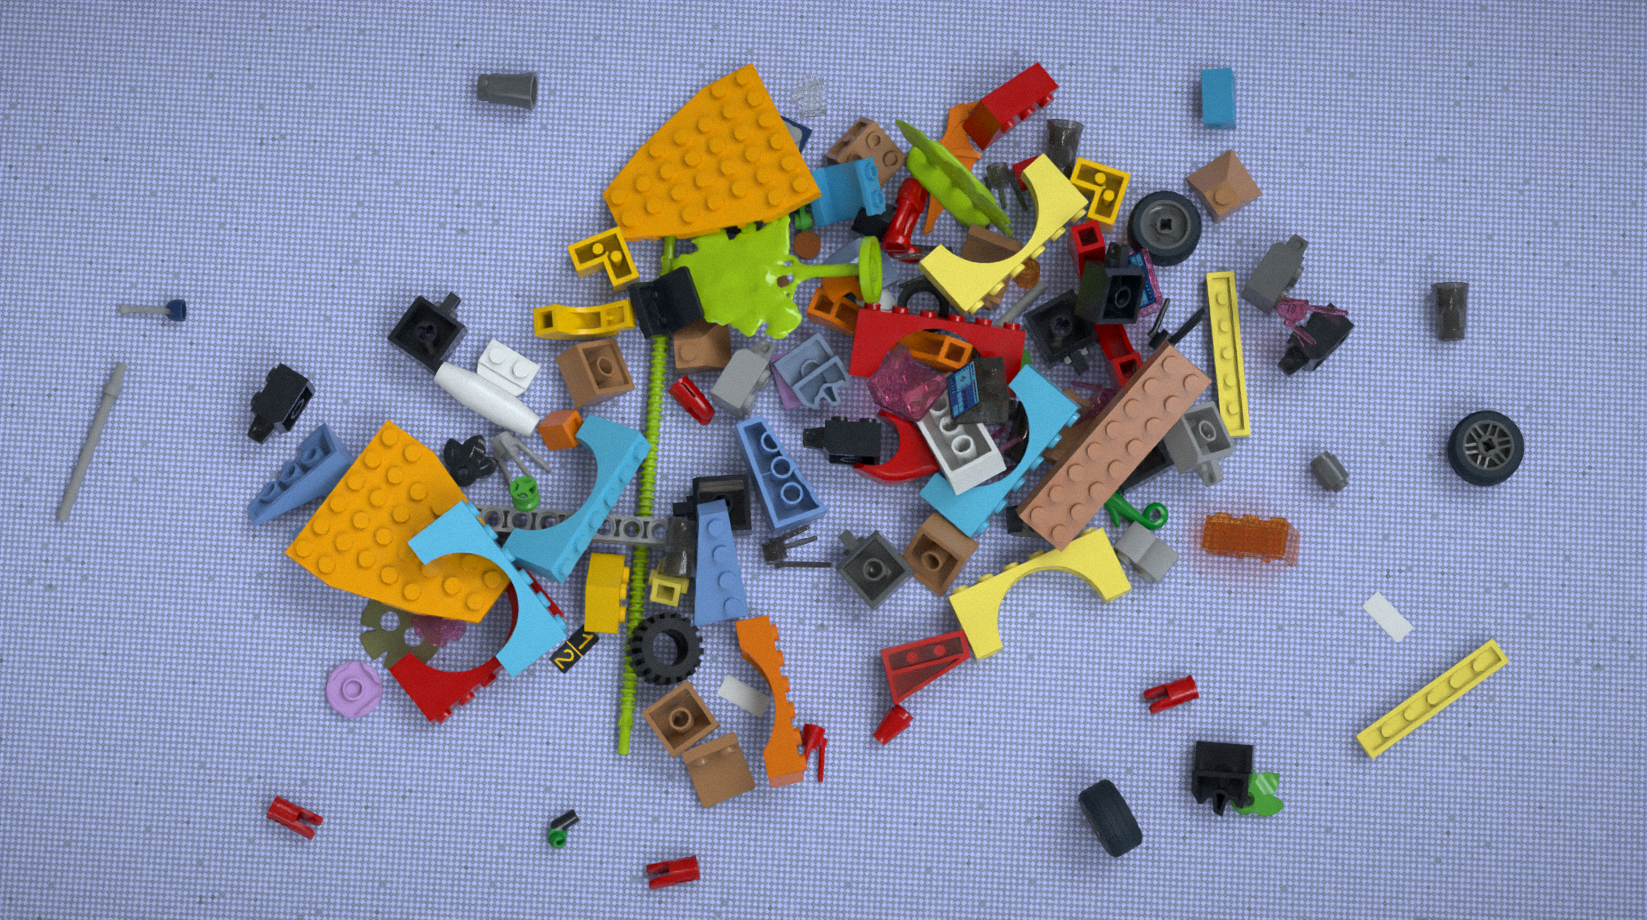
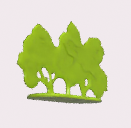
(951, 182)

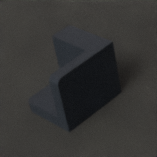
(873, 225)

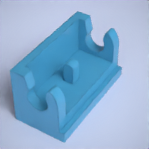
(1219, 98)

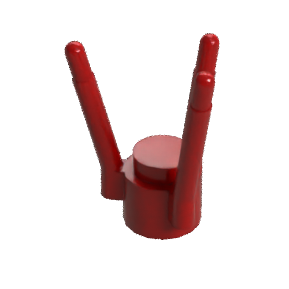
(812, 738)

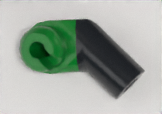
(558, 829)

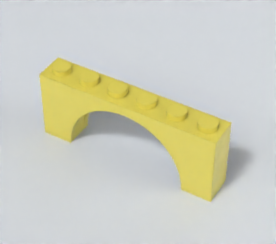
(969, 282)
(1086, 557)

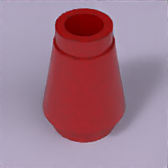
(892, 724)

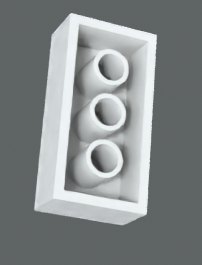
(962, 451)

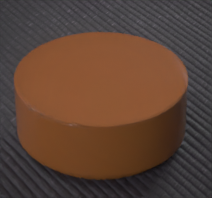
(807, 245)

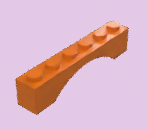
(925, 347)
(781, 753)

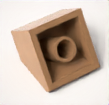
(594, 372)
(939, 553)
(680, 719)

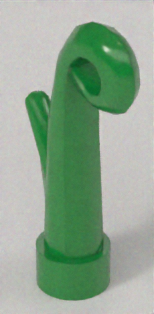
(1118, 504)

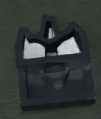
(1222, 773)

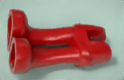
(910, 205)

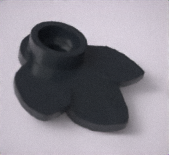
(471, 457)

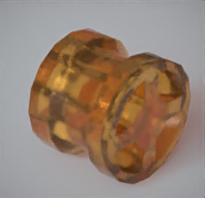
(1031, 280)

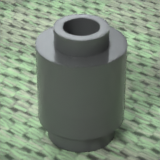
(1329, 472)

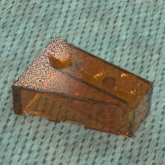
(1251, 538)

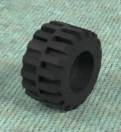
(687, 649)

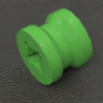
(524, 486)

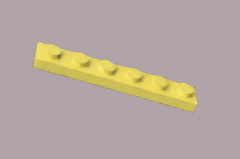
(1228, 353)
(1431, 699)

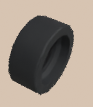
(924, 286)

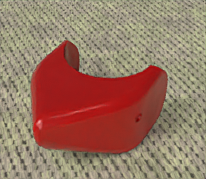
(911, 461)

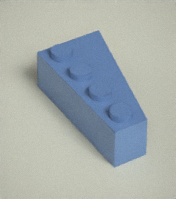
(778, 483)
(719, 584)

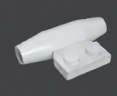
(494, 389)

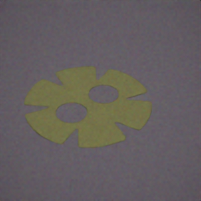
(380, 640)

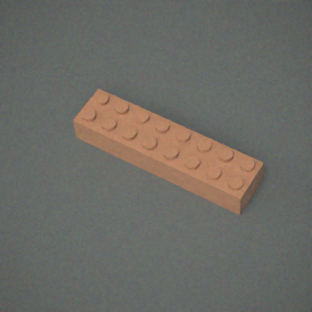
(1113, 445)

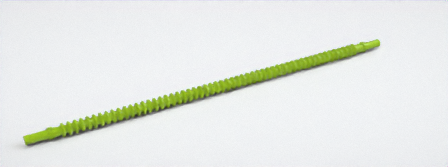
(626, 717)

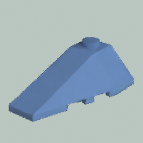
(309, 476)

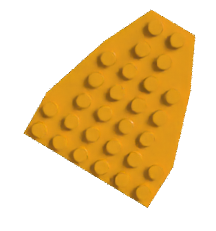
(713, 167)
(364, 530)

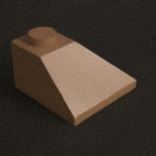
(1223, 186)
(702, 348)

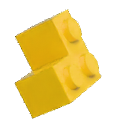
(1104, 186)
(605, 252)
(604, 593)

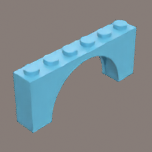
(1048, 414)
(463, 532)
(558, 548)

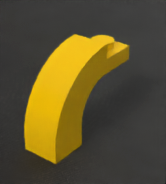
(583, 323)

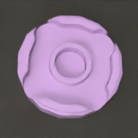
(354, 689)

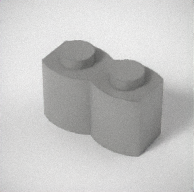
(1146, 553)

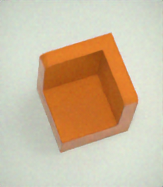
(839, 286)
(560, 429)

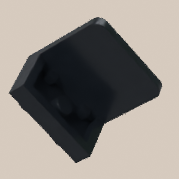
(666, 303)

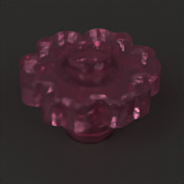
(438, 630)

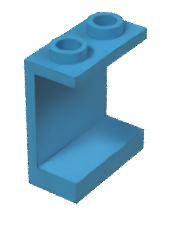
(845, 190)

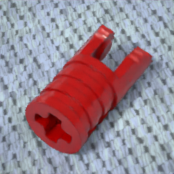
(692, 400)
(1177, 693)
(288, 815)
(680, 871)

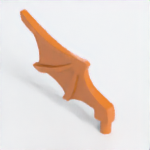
(958, 144)

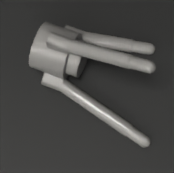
(507, 447)

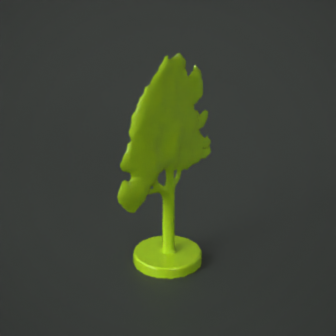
(741, 275)

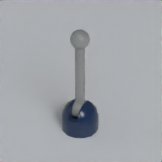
(174, 310)

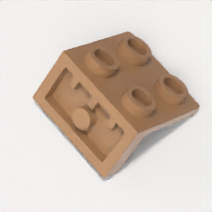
(864, 141)
(718, 770)

